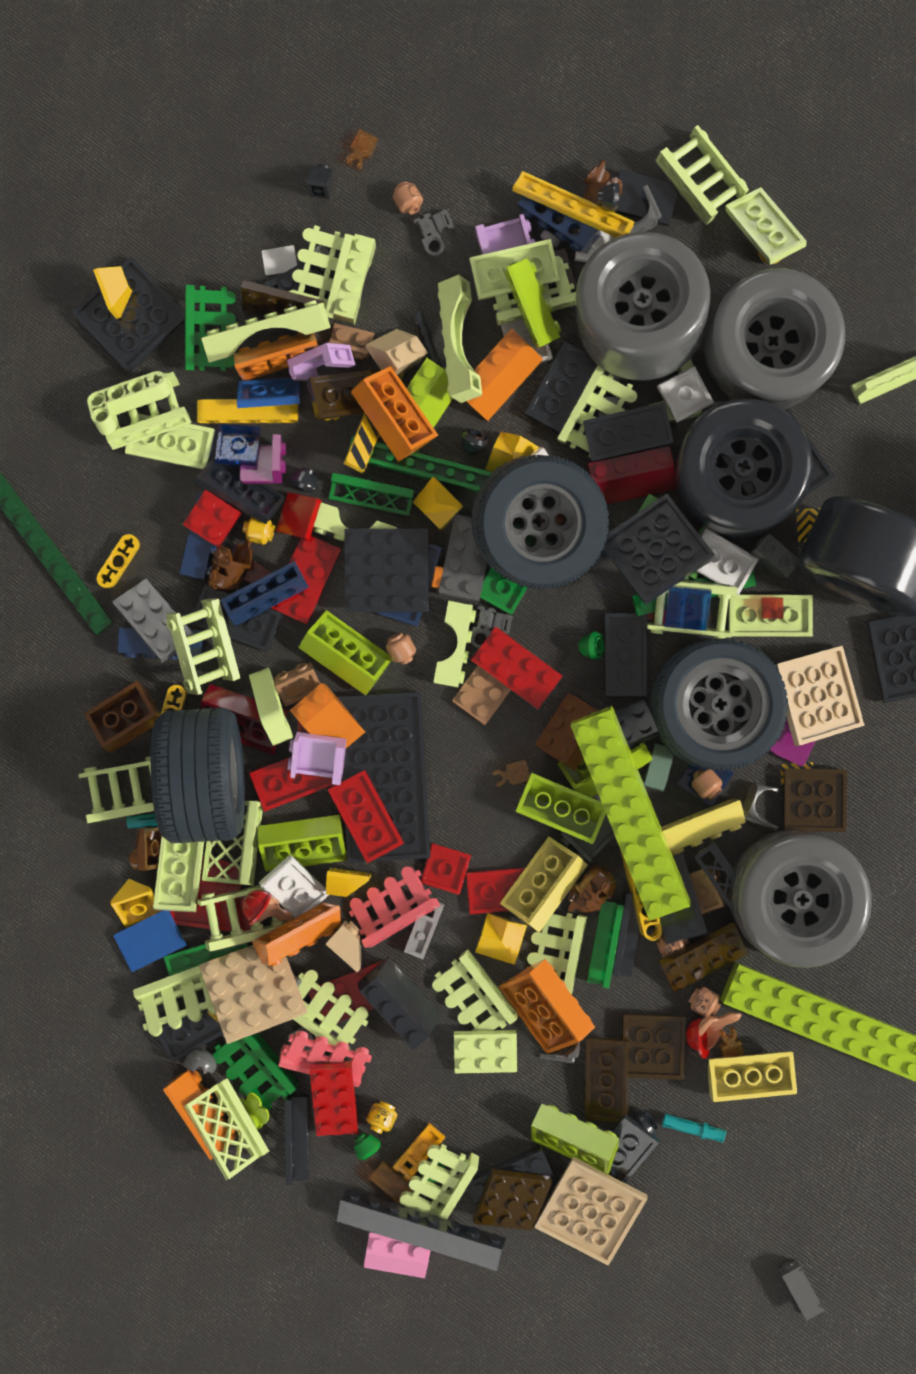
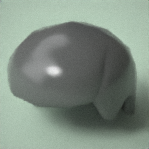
(201, 1059)

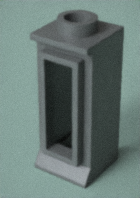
(801, 1289)

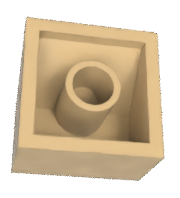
(397, 350)
(347, 944)

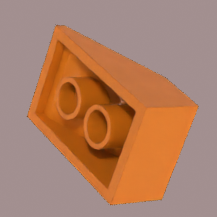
(325, 715)

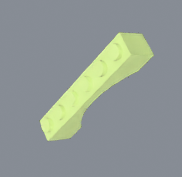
(454, 302)
(305, 320)

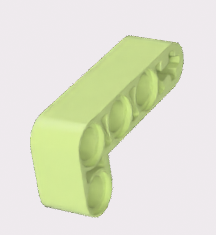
(125, 397)
(270, 707)

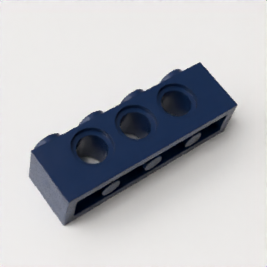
(580, 242)
(264, 593)

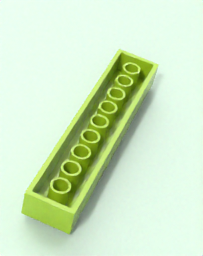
(630, 813)
(821, 1020)

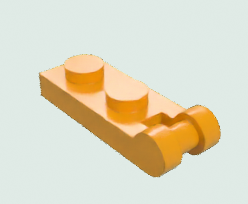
(418, 1151)

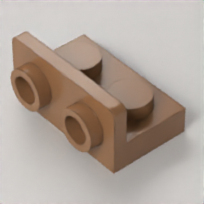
(354, 337)
(296, 683)
(706, 893)

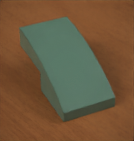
(658, 768)

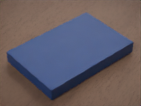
(268, 392)
(149, 940)

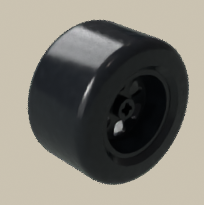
(729, 511)
(863, 554)

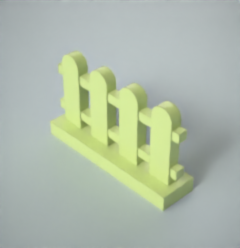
(329, 262)
(564, 300)
(596, 402)
(561, 943)
(479, 980)
(169, 989)
(330, 1021)
(431, 1170)

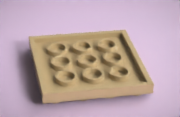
(820, 696)
(251, 994)
(590, 1211)

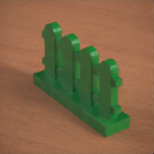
(201, 317)
(267, 1070)

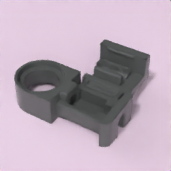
(433, 227)
(490, 621)

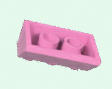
(395, 1256)

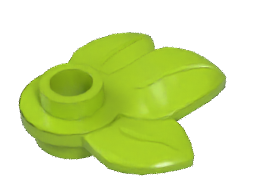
(257, 1113)

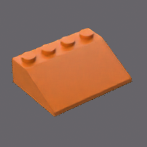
(272, 356)
(547, 1007)

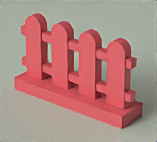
(402, 904)
(298, 1059)

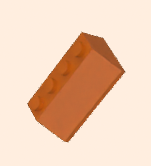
(503, 372)
(394, 413)
(297, 933)
(185, 1089)

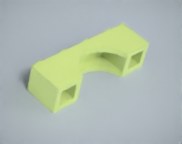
(353, 279)
(329, 521)
(459, 618)

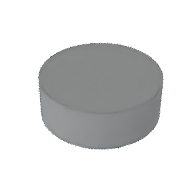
(547, 235)

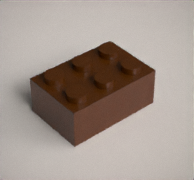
(123, 717)
(558, 735)

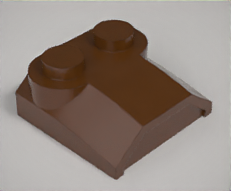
(147, 849)

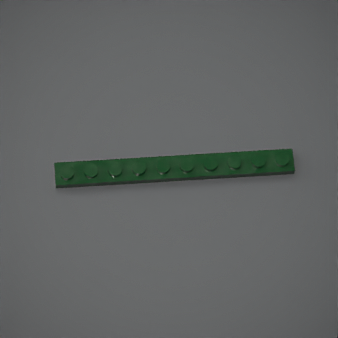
(52, 558)

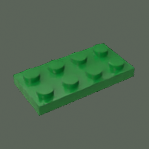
(501, 591)

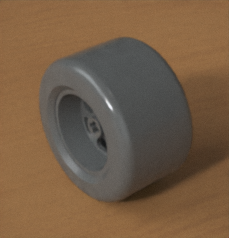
(649, 266)
(804, 308)
(838, 924)

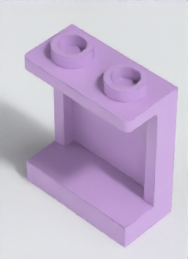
(503, 235)
(328, 354)
(317, 756)

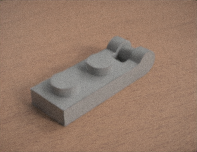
(422, 933)

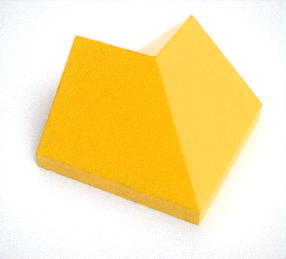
(114, 288)
(507, 448)
(437, 503)
(344, 882)
(134, 903)
(501, 938)

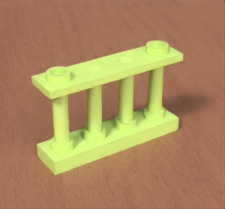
(692, 192)
(153, 426)
(724, 593)
(222, 646)
(119, 809)
(237, 936)

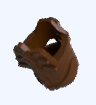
(596, 180)
(229, 566)
(592, 890)

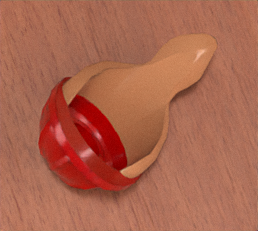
(261, 905)
(704, 1032)

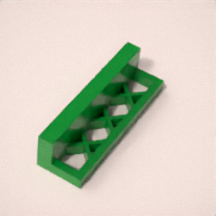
(377, 488)
(605, 943)

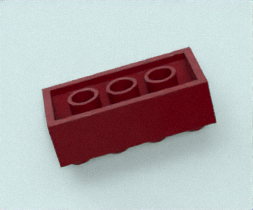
(634, 475)
(246, 713)

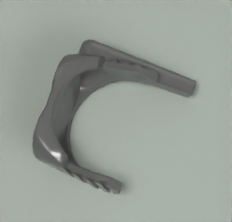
(652, 216)
(749, 805)
(568, 1057)

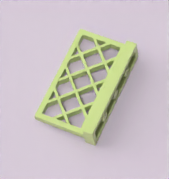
(885, 381)
(249, 850)
(248, 1134)

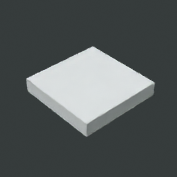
(685, 394)

